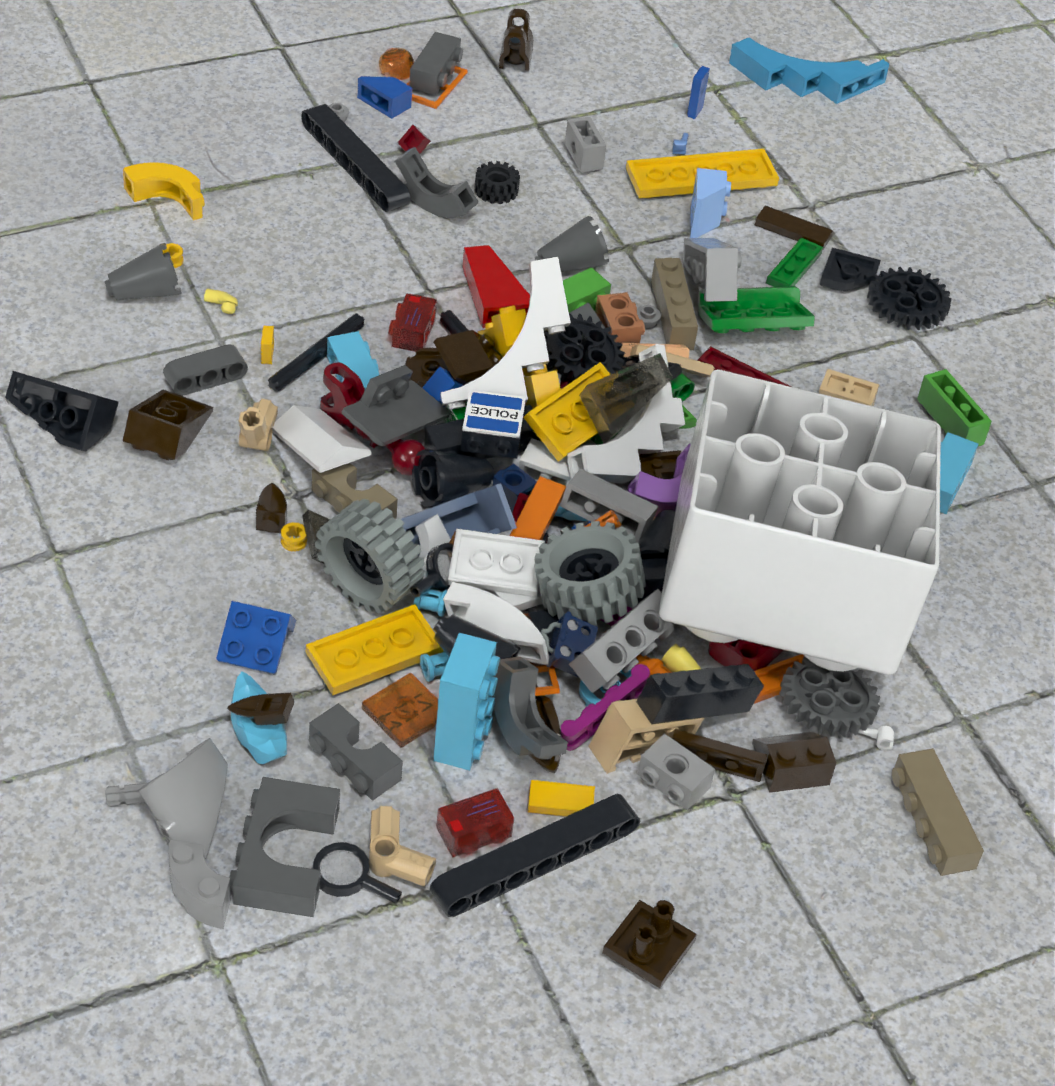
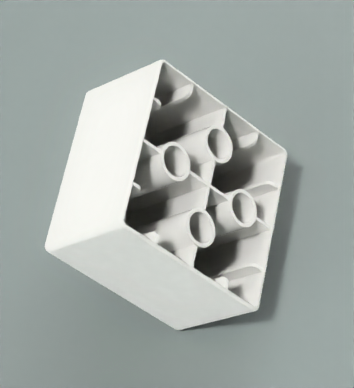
(805, 524)

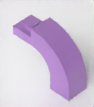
(660, 491)

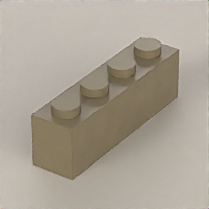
(674, 302)
(937, 812)

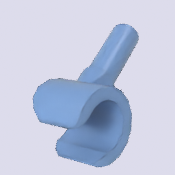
(679, 146)

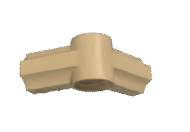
(257, 425)
(400, 860)

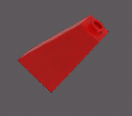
(491, 283)

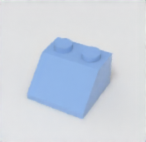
(708, 201)

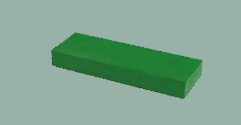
(794, 264)

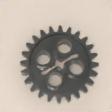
(829, 698)

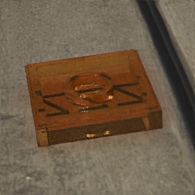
(403, 709)

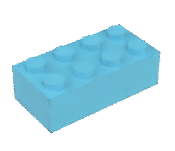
(466, 701)

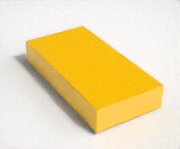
(559, 798)

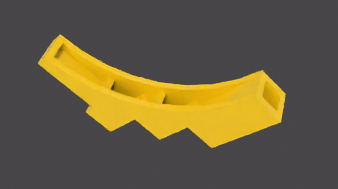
(504, 332)

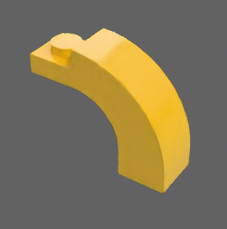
(167, 181)

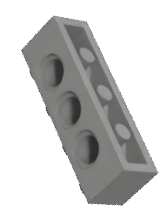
(622, 644)

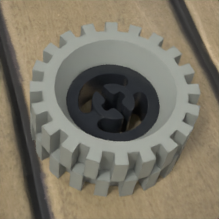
(370, 555)
(590, 572)

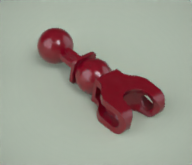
(350, 392)

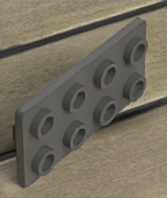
(394, 407)

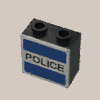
(493, 424)

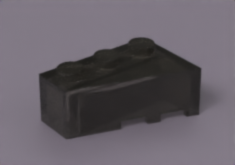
(623, 394)

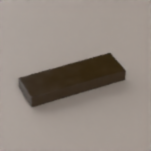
(792, 226)
(724, 756)

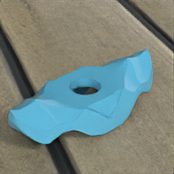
(262, 741)

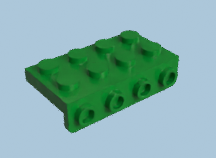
(757, 308)

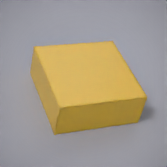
(267, 345)

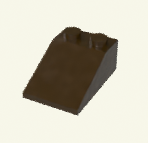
(165, 424)

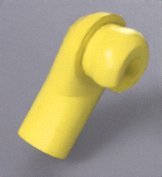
(220, 297)

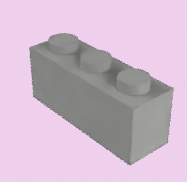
(594, 497)

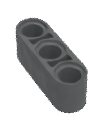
(205, 369)

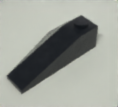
(67, 413)

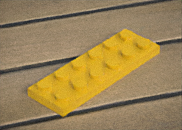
(677, 173)

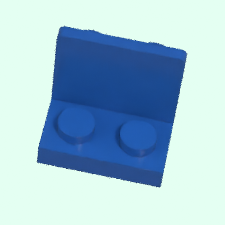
(254, 637)

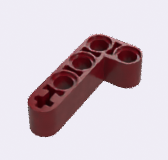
(743, 652)

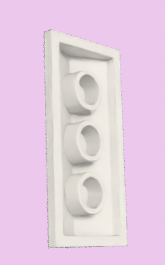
(318, 438)

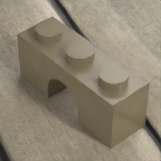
(339, 485)

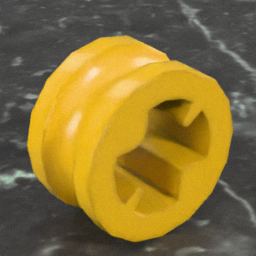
(176, 254)
(293, 544)

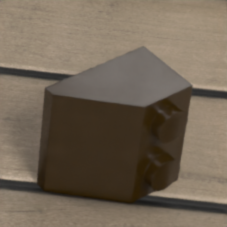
(467, 355)
(796, 761)

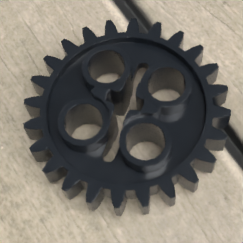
(909, 298)
(596, 347)

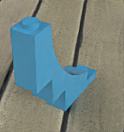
(833, 79)

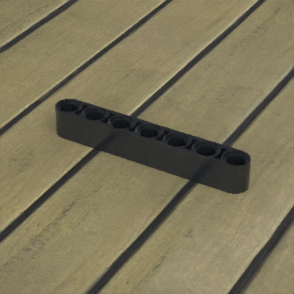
(355, 158)
(534, 855)

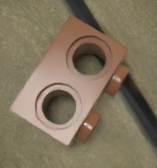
(621, 316)

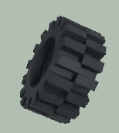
(497, 182)

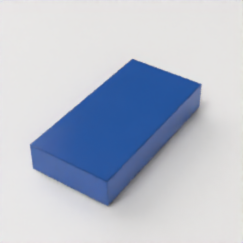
(698, 92)

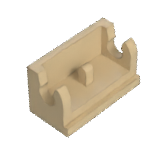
(848, 388)

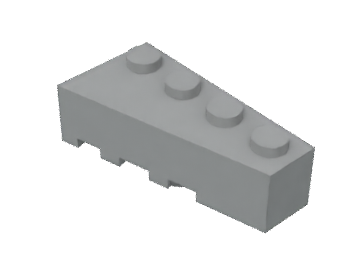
(713, 266)

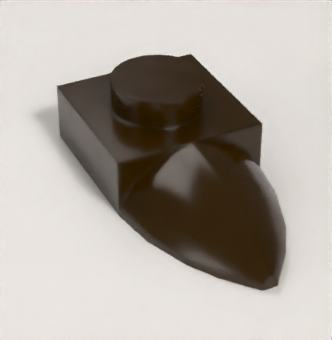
(271, 509)
(265, 708)

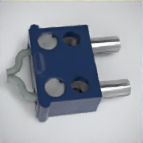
(568, 641)

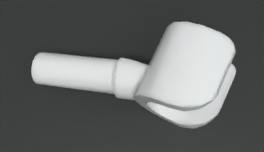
(884, 736)

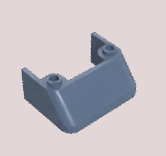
(478, 511)

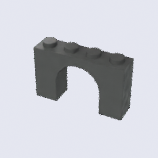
(281, 807)

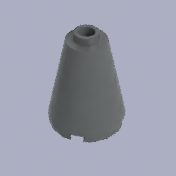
(577, 247)
(144, 276)

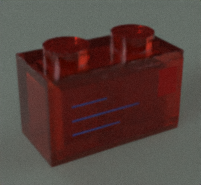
(413, 322)
(475, 822)

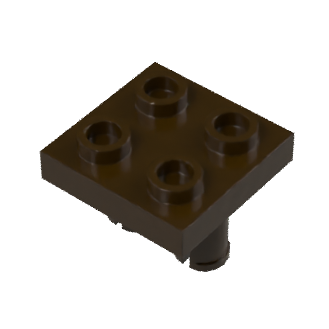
(650, 942)

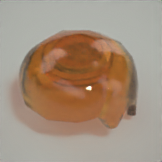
(396, 62)

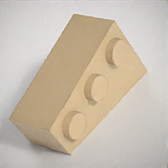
(628, 734)

